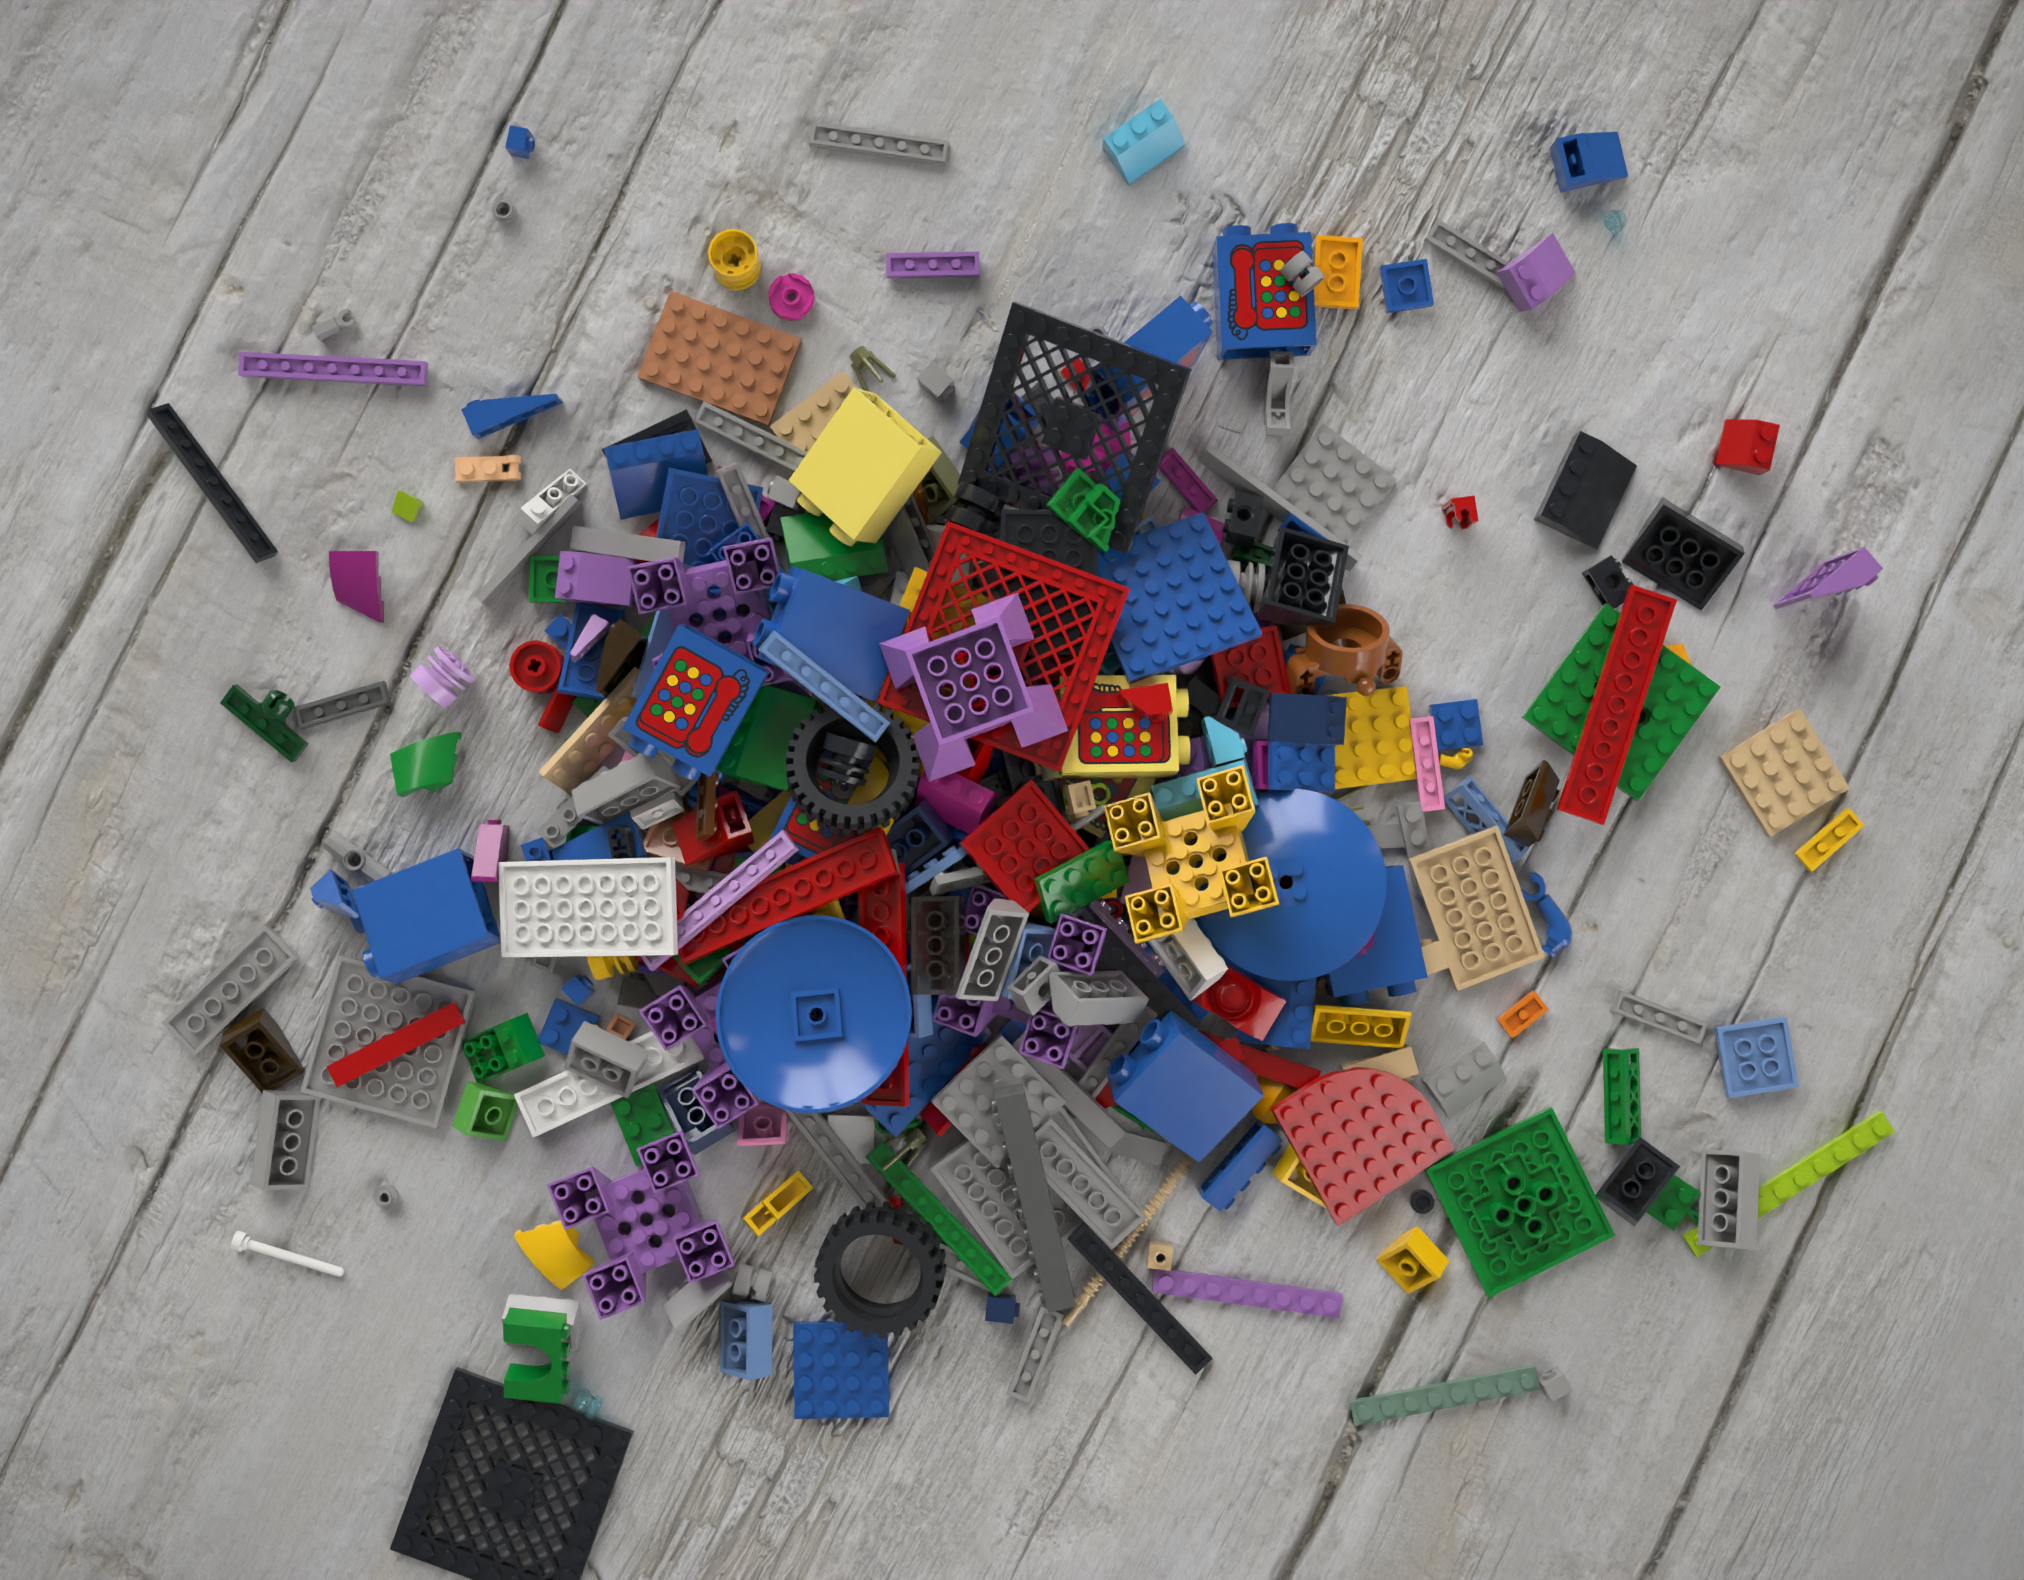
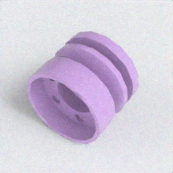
(443, 675)

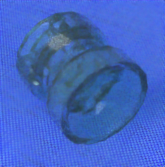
(582, 1401)

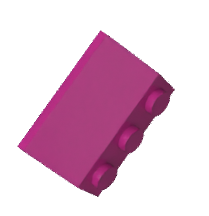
(957, 800)

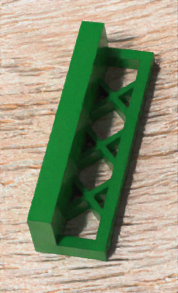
(1619, 1095)

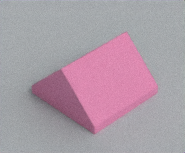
(763, 1126)

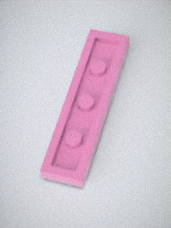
(1427, 763)

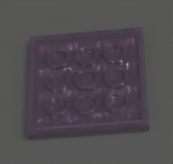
(1120, 928)

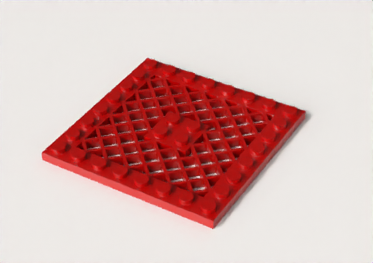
(1107, 594)

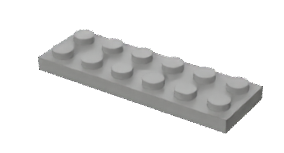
(230, 989)
(1086, 1186)

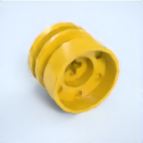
(733, 247)
(604, 966)

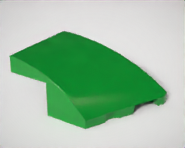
(1086, 508)
(425, 764)

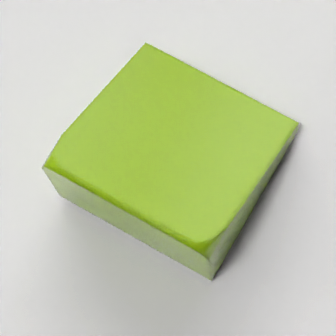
(406, 506)

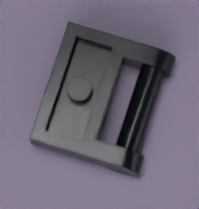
(1248, 708)

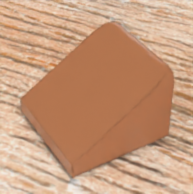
(621, 1026)

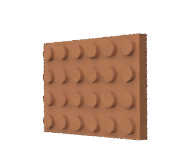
(719, 358)

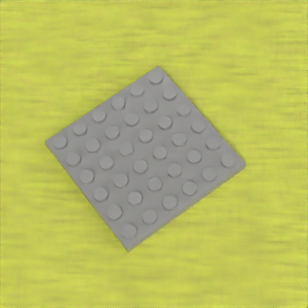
(369, 1008)
(989, 1200)

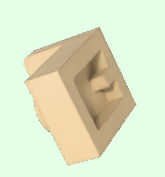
(1080, 798)

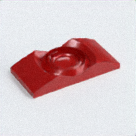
(1242, 1002)

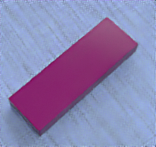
(1186, 481)

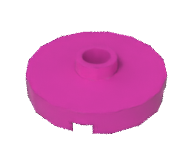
(791, 285)

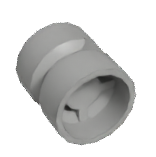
(1296, 267)
(753, 1282)

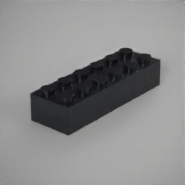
(1118, 957)

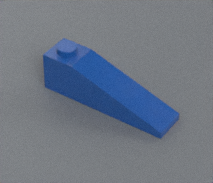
(496, 414)

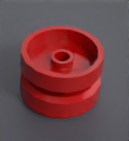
(525, 662)

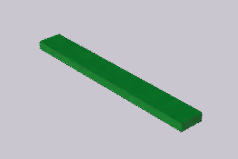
(943, 1222)

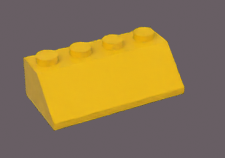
(1359, 1026)

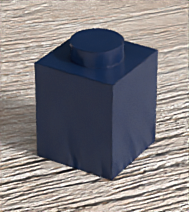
(1001, 1308)

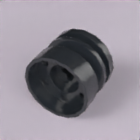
(846, 759)

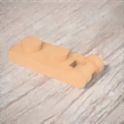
(487, 468)

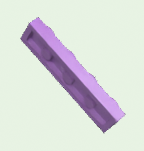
(932, 265)

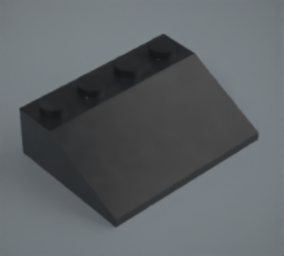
(1586, 490)
(1683, 554)
(1303, 580)

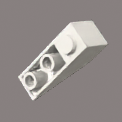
(546, 502)

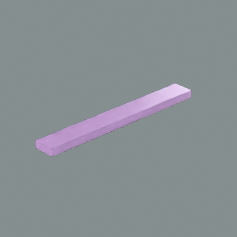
(729, 891)

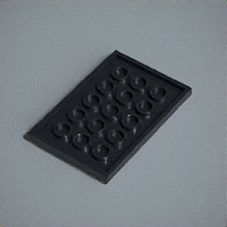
(1050, 537)

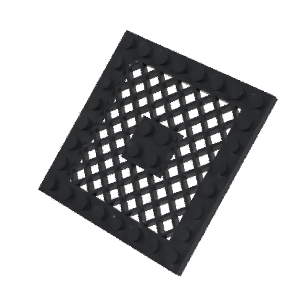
(1071, 425)
(510, 1486)

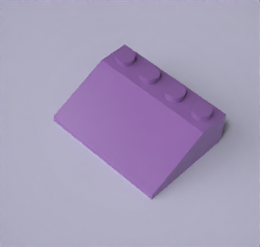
(1835, 577)

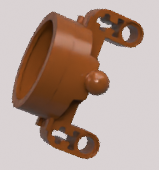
(1351, 648)

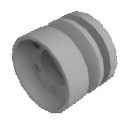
(1250, 583)

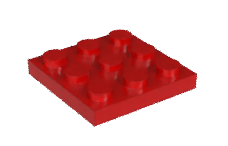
(1253, 662)

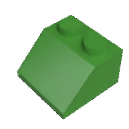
(485, 1111)

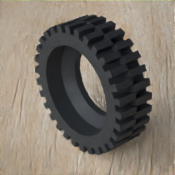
(802, 762)

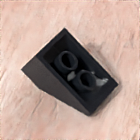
(1203, 689)
(1637, 1181)

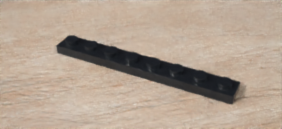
(212, 482)
(1139, 1298)

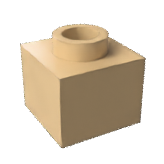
(1156, 1248)

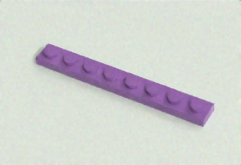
(333, 369)
(1247, 1292)

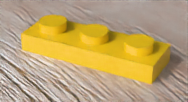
(1829, 839)

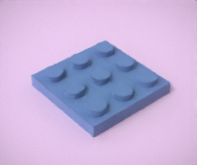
(1756, 1057)

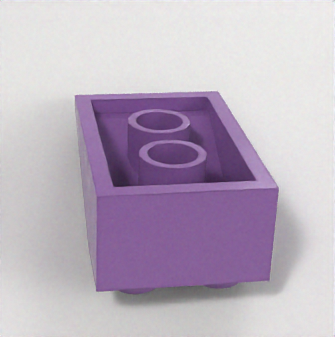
(1536, 273)
(594, 579)

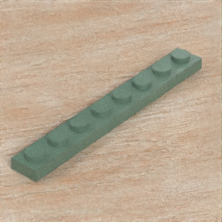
(1444, 1395)

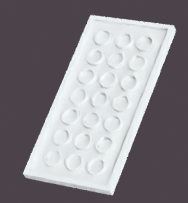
(588, 907)

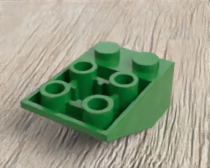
(502, 1048)

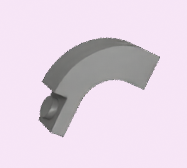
(1277, 393)

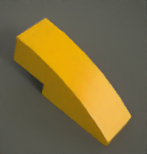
(777, 1203)

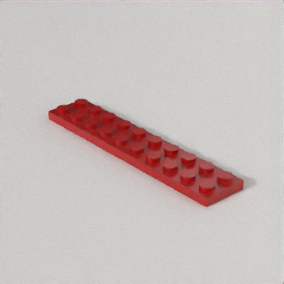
(1616, 704)
(797, 892)
(884, 915)

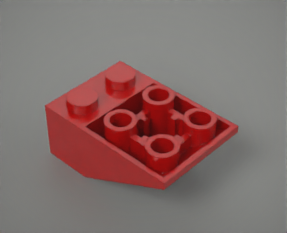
(731, 832)

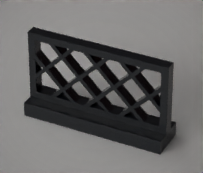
(664, 428)

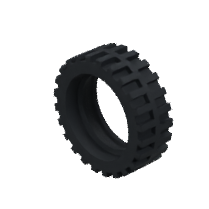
(869, 1315)

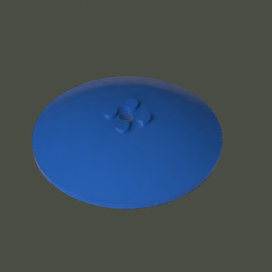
(1333, 896)
(769, 1004)

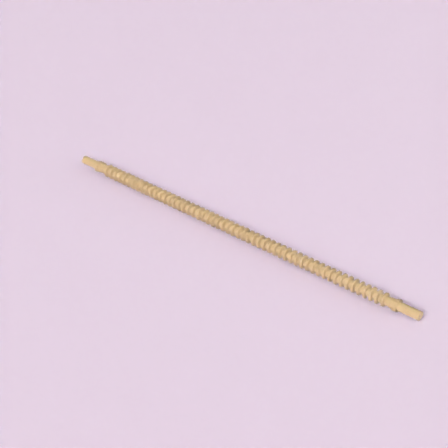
(1082, 1299)

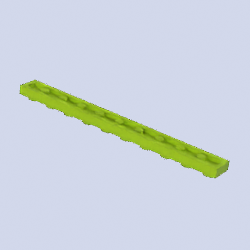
(1811, 1169)

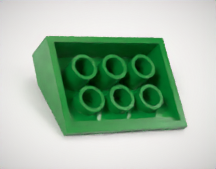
(815, 549)
(763, 738)

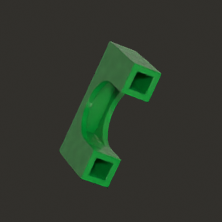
(550, 1334)

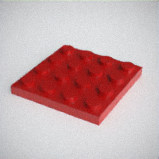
(1021, 843)

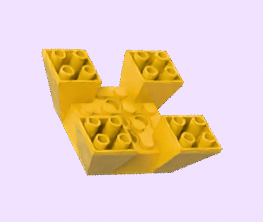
(1233, 883)

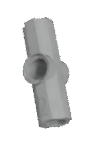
(346, 851)

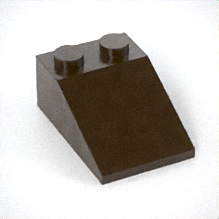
(621, 653)
(262, 1051)

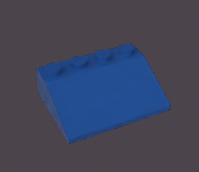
(642, 468)
(1294, 1022)

